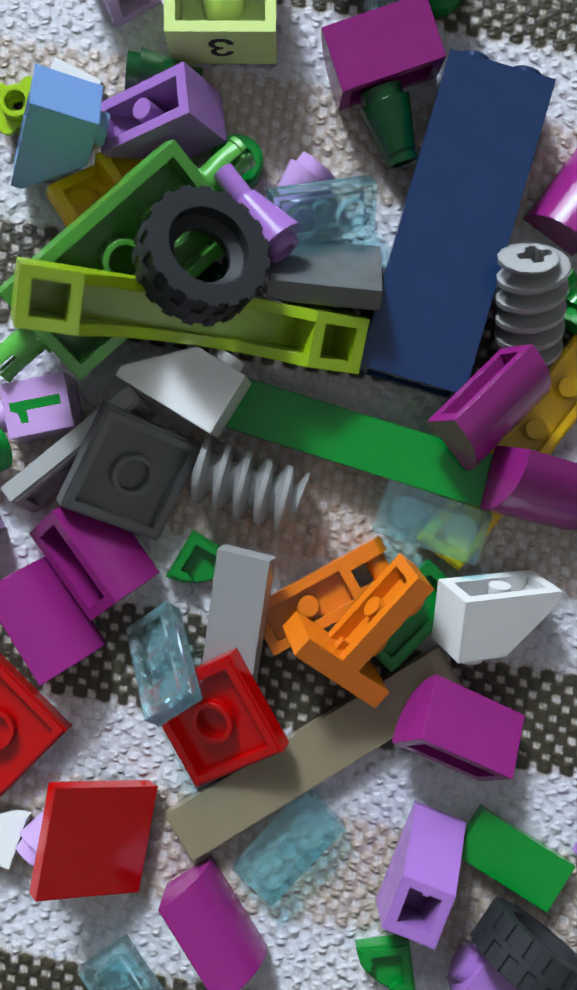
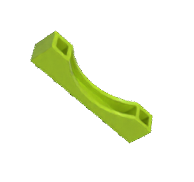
(114, 305)

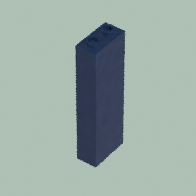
(456, 223)

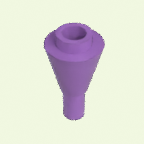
(277, 225)

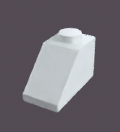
(192, 384)
(490, 613)

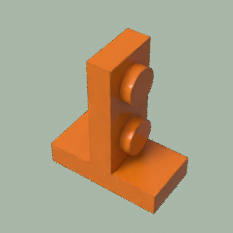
(361, 631)

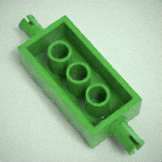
(105, 239)

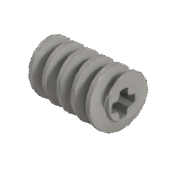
(532, 298)
(246, 485)

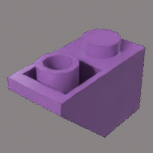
(422, 875)

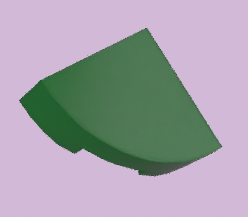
(195, 560)
(387, 960)

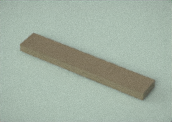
(310, 758)

